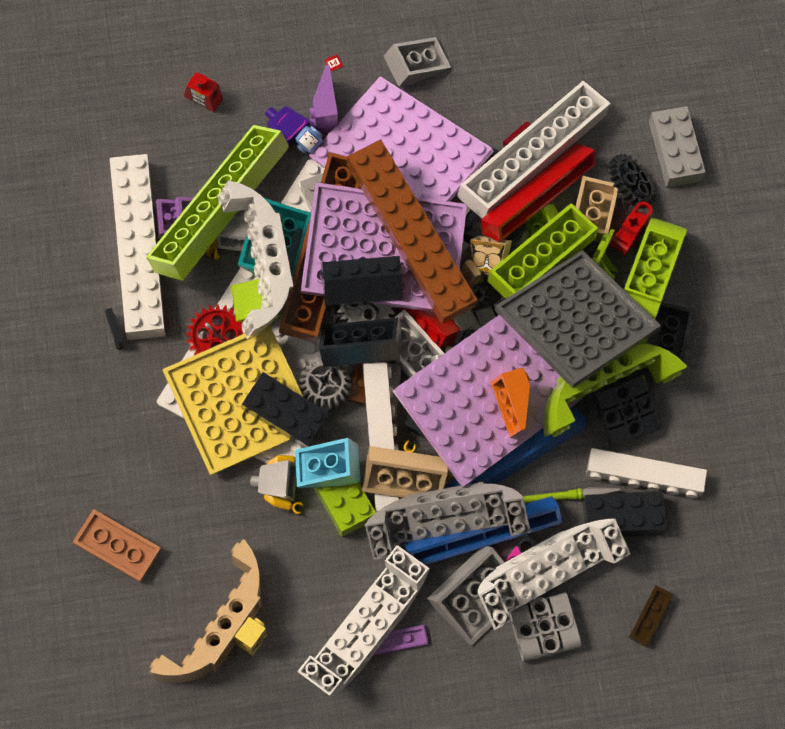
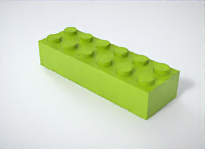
(543, 251)

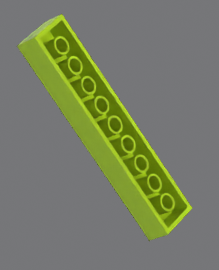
(204, 217)

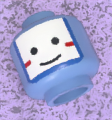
(309, 139)

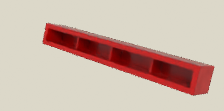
(538, 192)

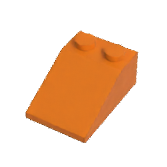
(512, 397)

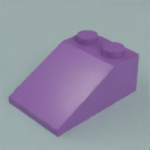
(324, 110)

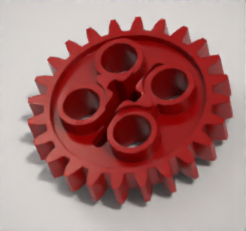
(229, 325)

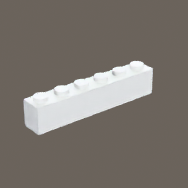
(646, 473)

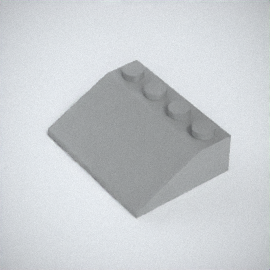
(459, 599)

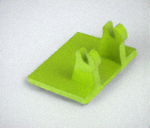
(602, 259)

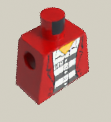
(201, 90)

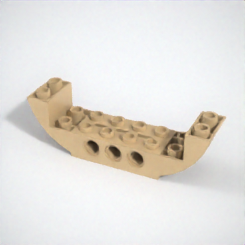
(208, 657)

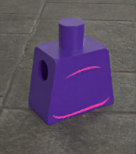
(286, 121)

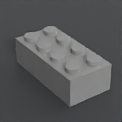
(676, 147)

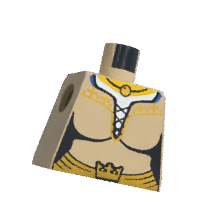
(488, 253)

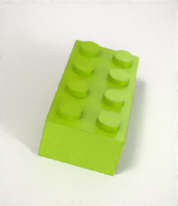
(346, 506)

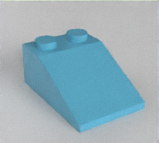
(328, 464)

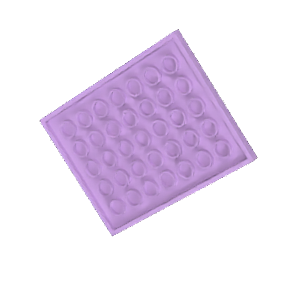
(424, 145)
(349, 229)
(457, 403)

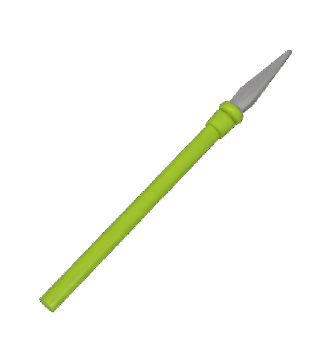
(570, 494)

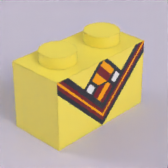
(251, 635)

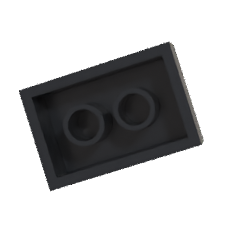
(674, 329)

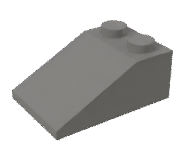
(416, 61)

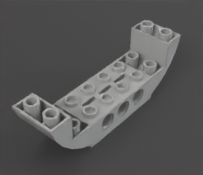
(446, 513)

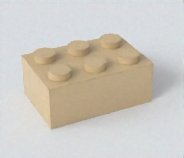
(597, 203)

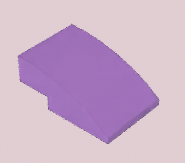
(167, 212)

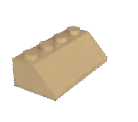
(402, 472)

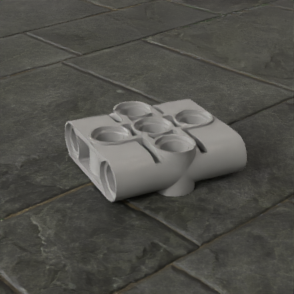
(566, 636)

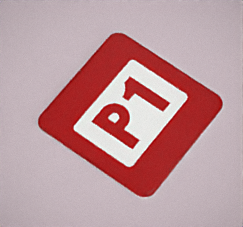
(334, 62)

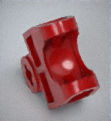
(631, 229)

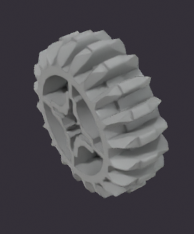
(332, 387)

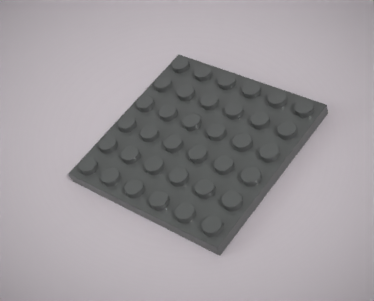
(577, 318)

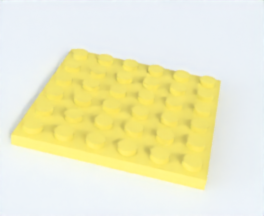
(211, 395)

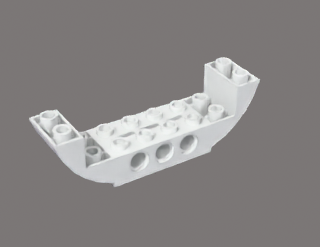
(267, 249)
(549, 566)
(367, 624)

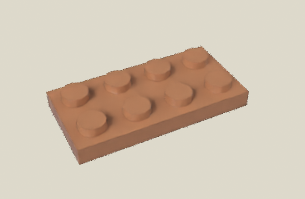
(116, 545)

